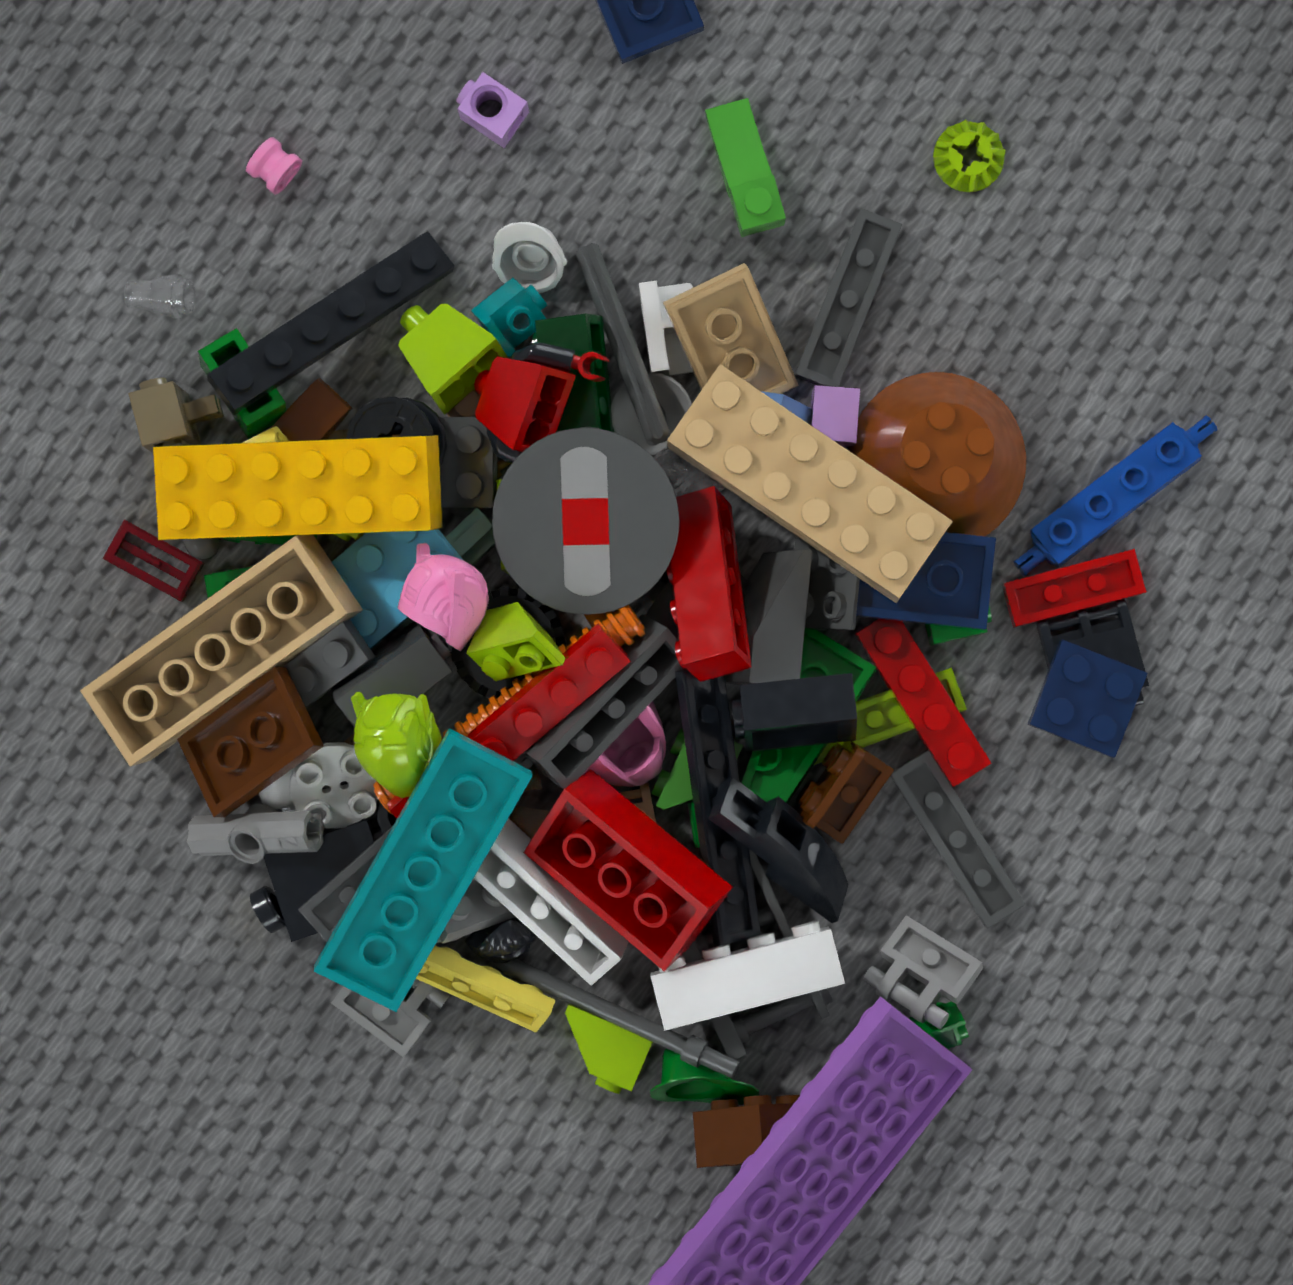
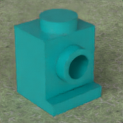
(511, 314)

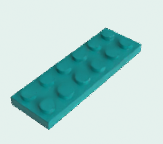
(422, 870)

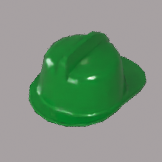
(701, 1084)

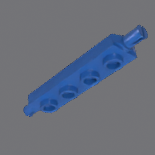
(1115, 495)

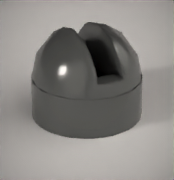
(202, 547)

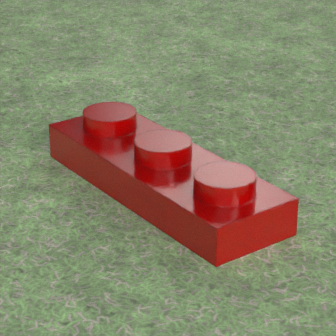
(1074, 588)

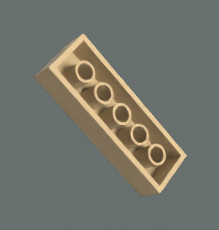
(808, 483)
(220, 648)

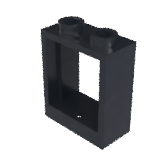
(796, 712)

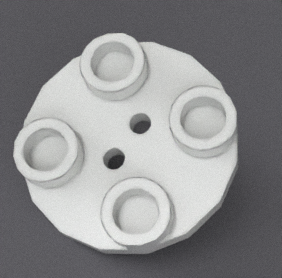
(339, 804)

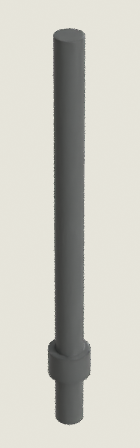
(691, 1050)

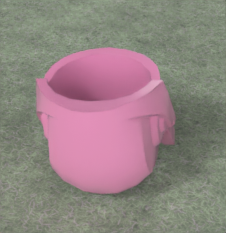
(445, 596)

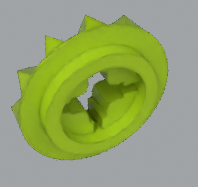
(949, 162)

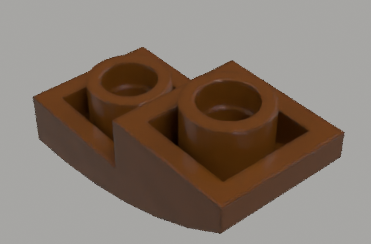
(314, 414)

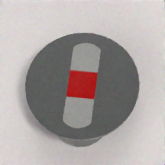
(585, 521)

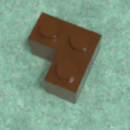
(733, 1133)

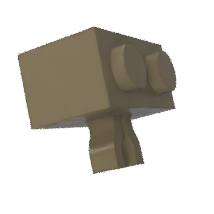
(168, 416)

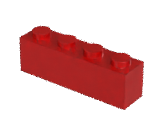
(708, 588)

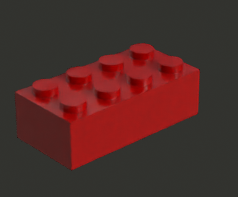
(627, 869)

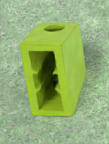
(447, 352)

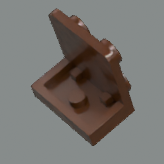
(843, 790)

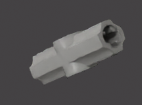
(256, 833)

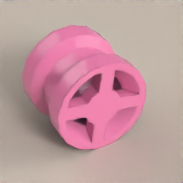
(273, 165)

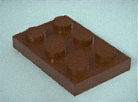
(250, 742)

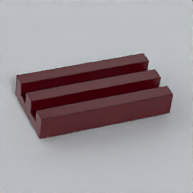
(187, 579)

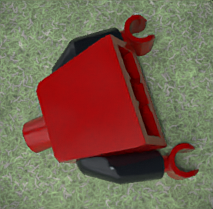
(527, 395)

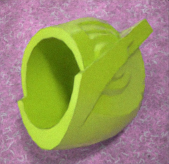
(395, 739)

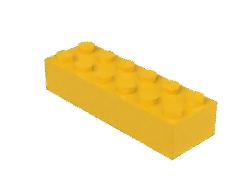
(298, 487)

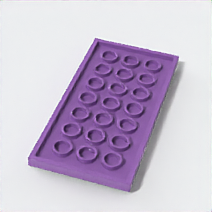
(821, 1157)

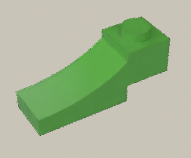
(745, 168)

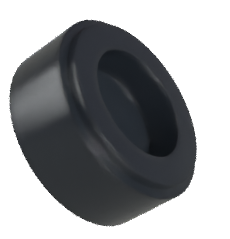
(267, 909)

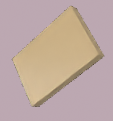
(730, 327)

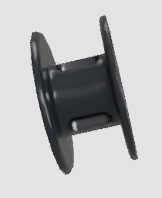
(397, 417)

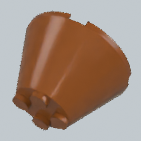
(946, 446)

